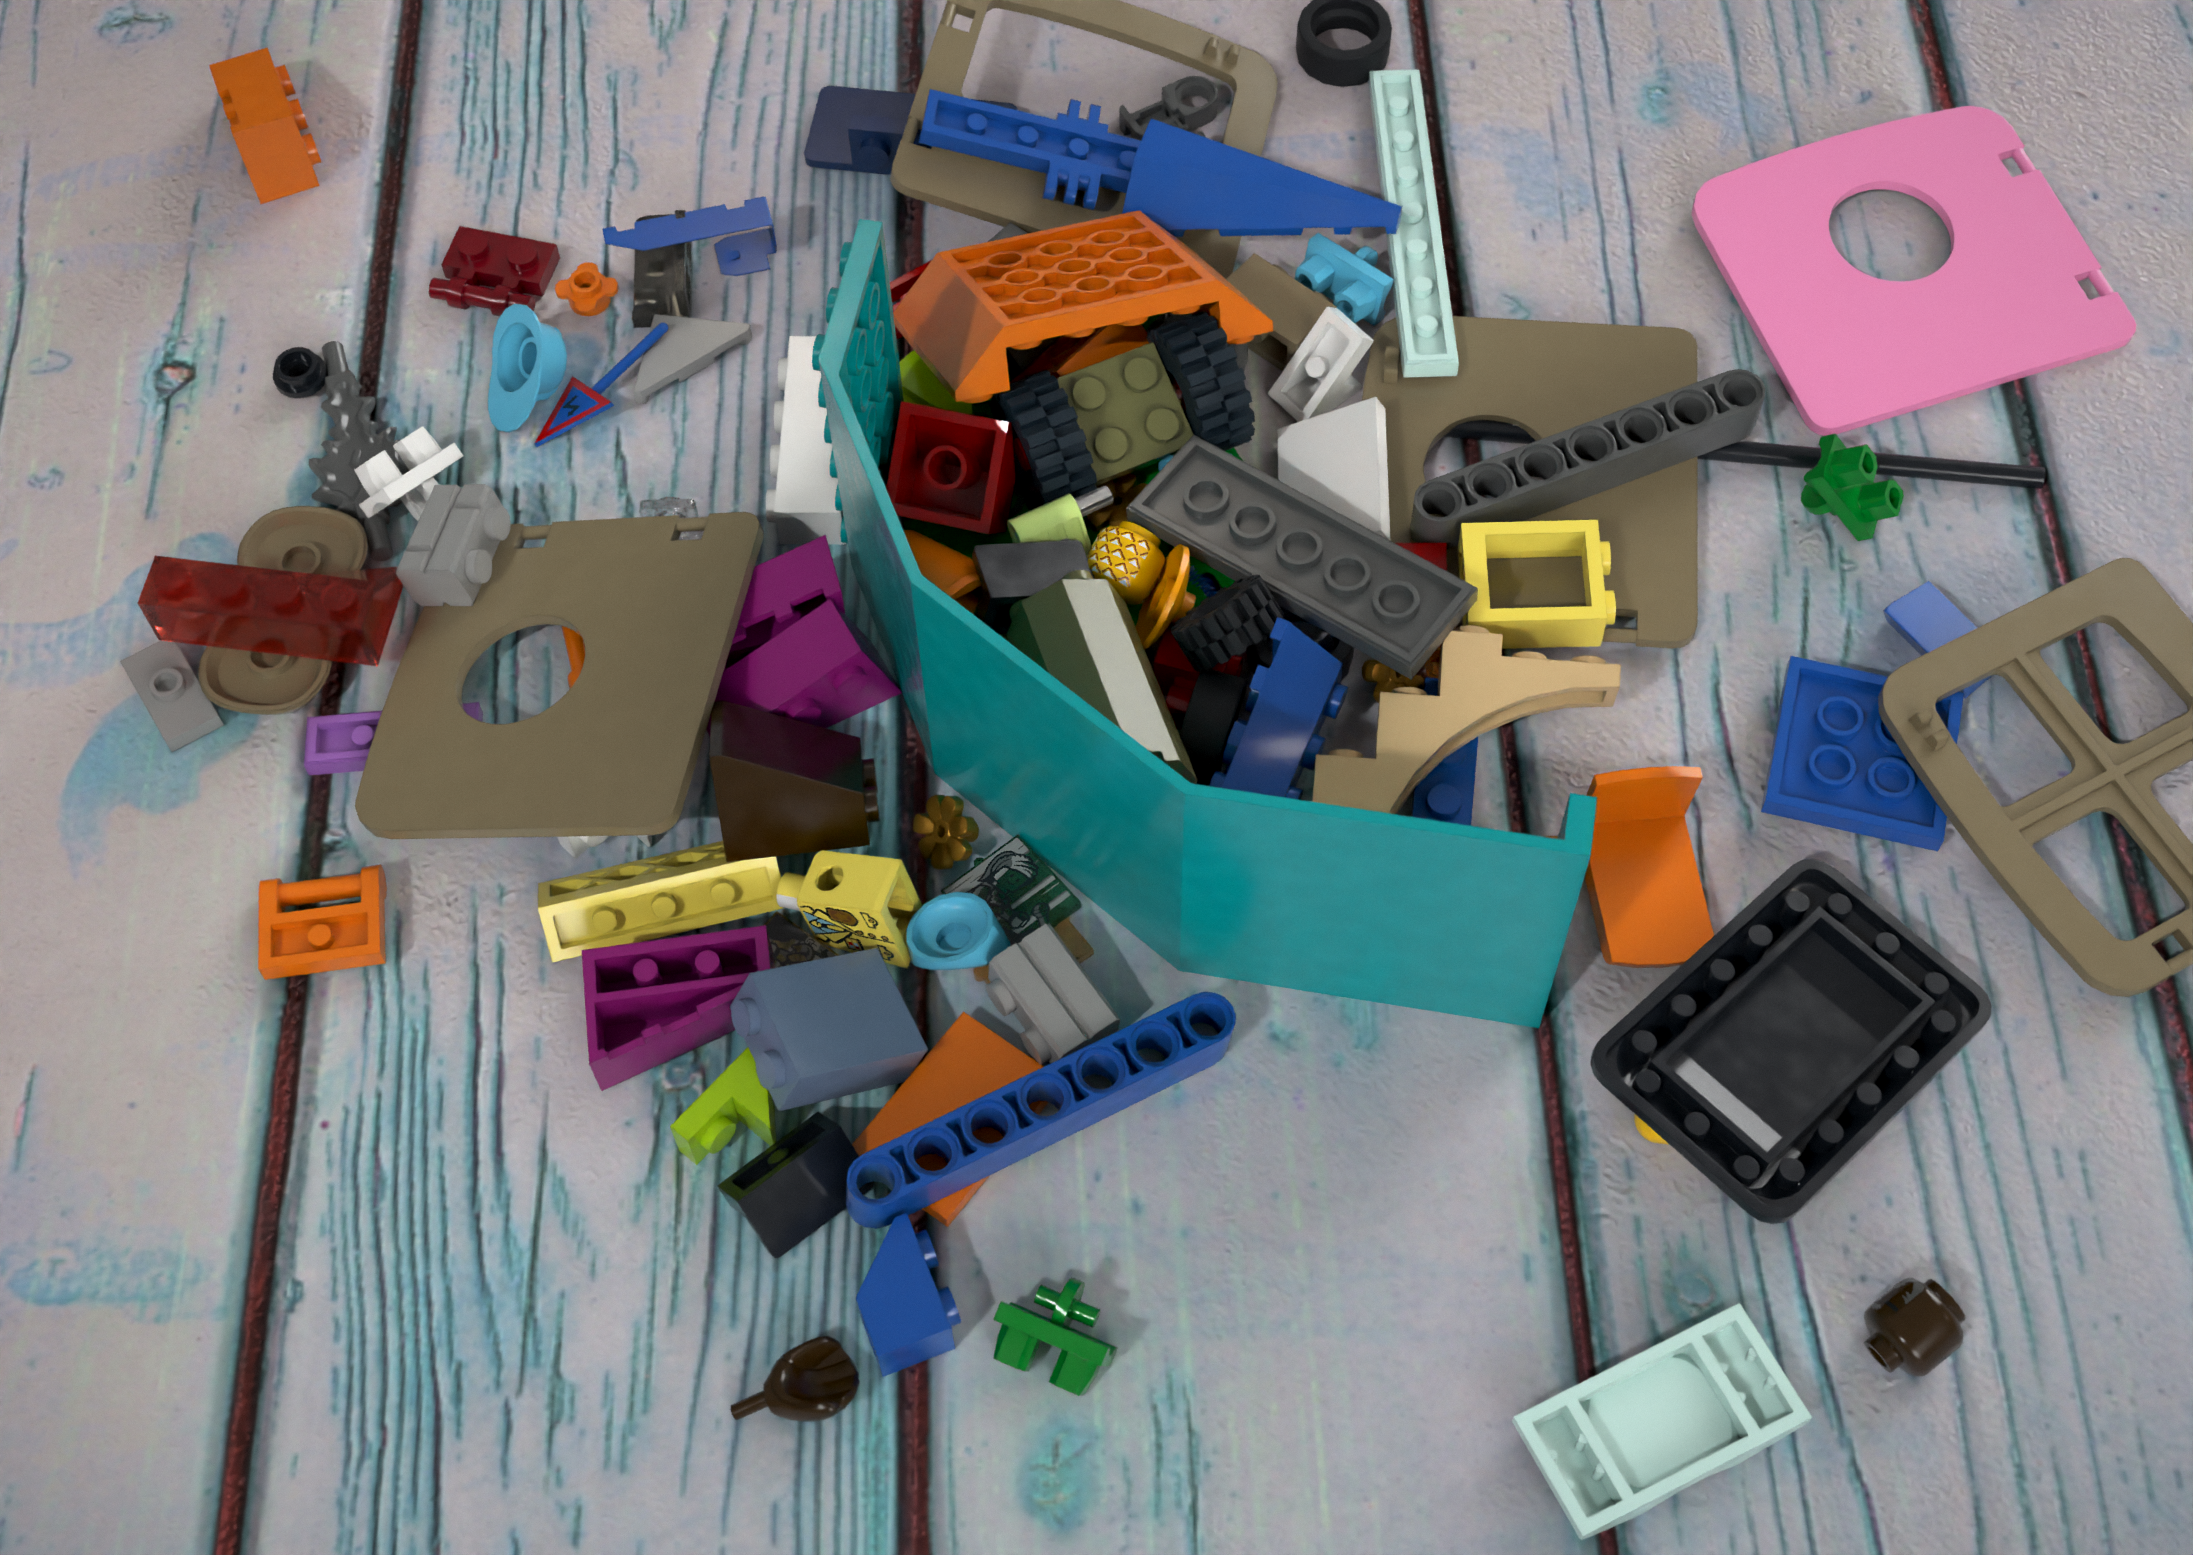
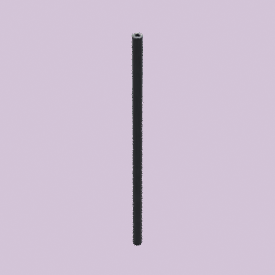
(1809, 457)

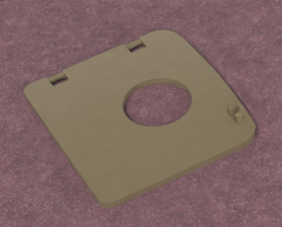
(1547, 382)
(625, 733)

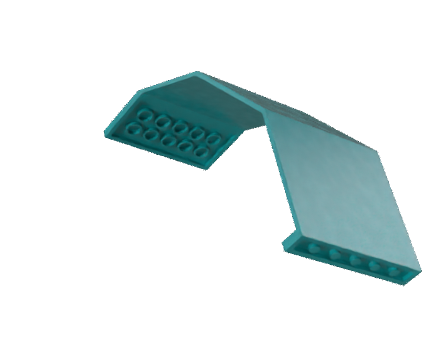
(1193, 870)

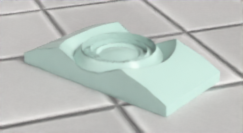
(1661, 1421)

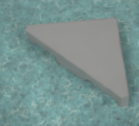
(685, 350)

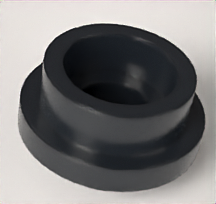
(299, 373)

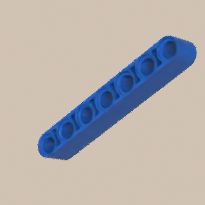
(1028, 1132)

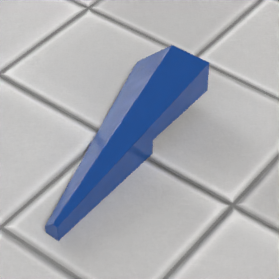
(1205, 184)

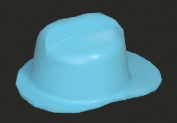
(525, 366)

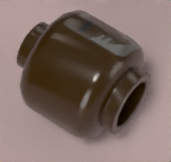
(1914, 1327)

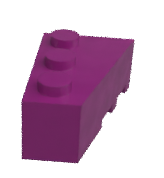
(784, 593)
(811, 672)
(664, 997)

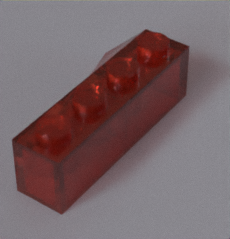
(272, 610)

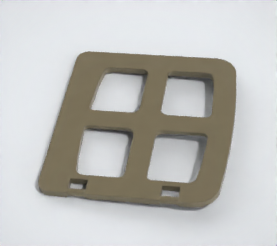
(2102, 775)

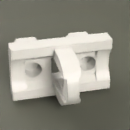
(387, 484)

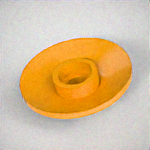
(1168, 598)

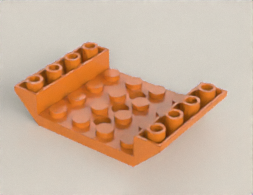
(1055, 285)

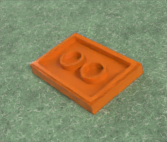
(956, 1071)

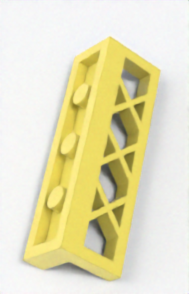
(653, 899)

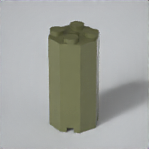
(1090, 645)

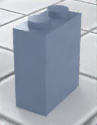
(827, 1028)

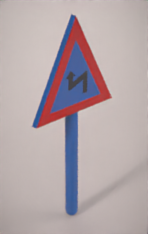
(582, 402)

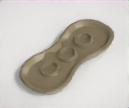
(295, 541)

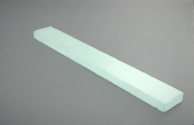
(1417, 247)

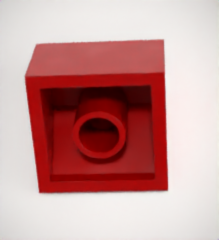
(952, 468)

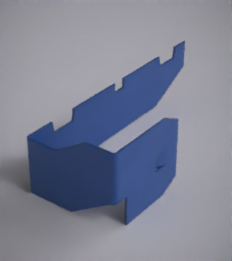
(707, 223)

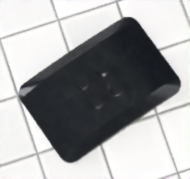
(1790, 1039)

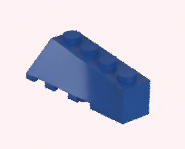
(1285, 717)

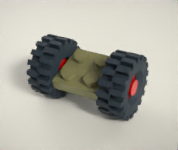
(1126, 411)

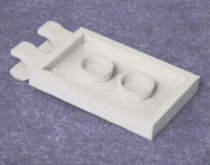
(1341, 462)

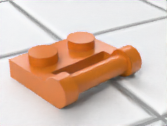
(323, 936)

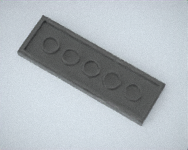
(1306, 555)

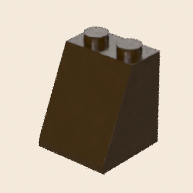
(788, 785)

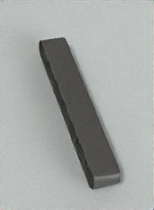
(1607, 441)

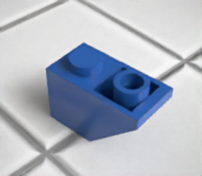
(900, 1303)

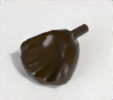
(806, 1383)

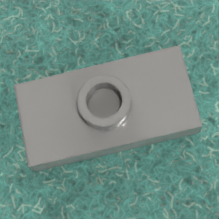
(171, 694)

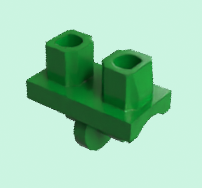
(1846, 488)
(1025, 1329)

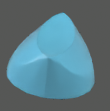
(954, 933)

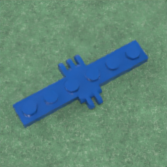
(1067, 149)

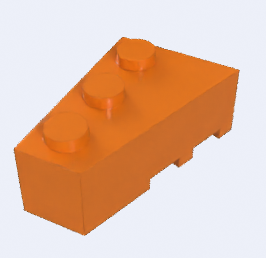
(267, 124)

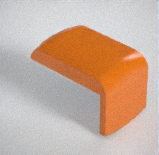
(1645, 869)

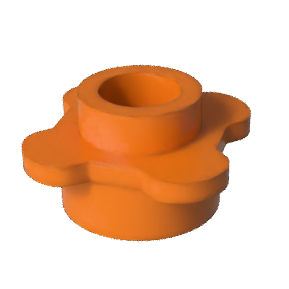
(587, 290)

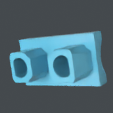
(1346, 278)

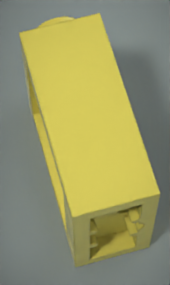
(1529, 539)

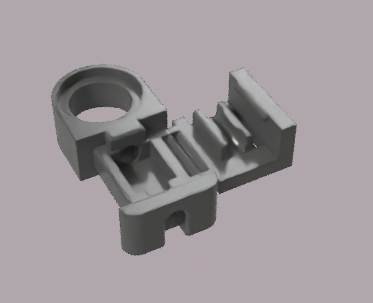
(1172, 106)

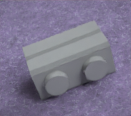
(453, 545)
(1049, 996)

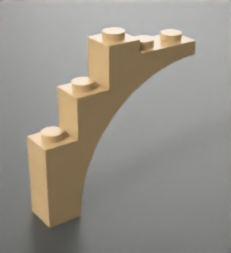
(1473, 696)

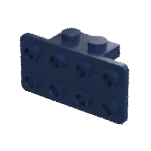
(860, 129)

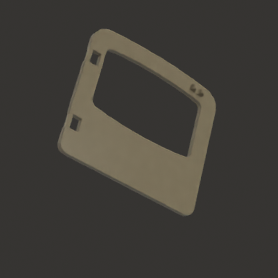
(1014, 194)

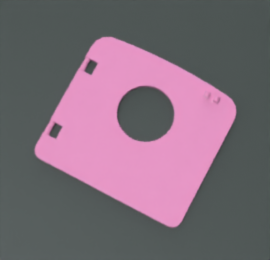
(1883, 348)

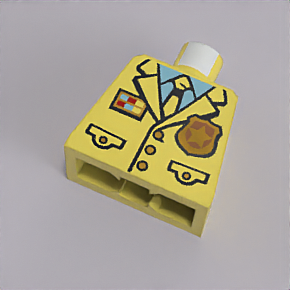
(854, 902)

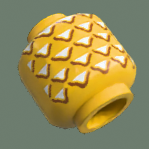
(1128, 560)

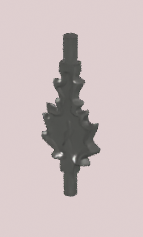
(353, 446)

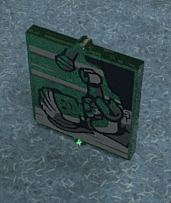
(1018, 889)

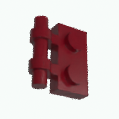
(497, 261)

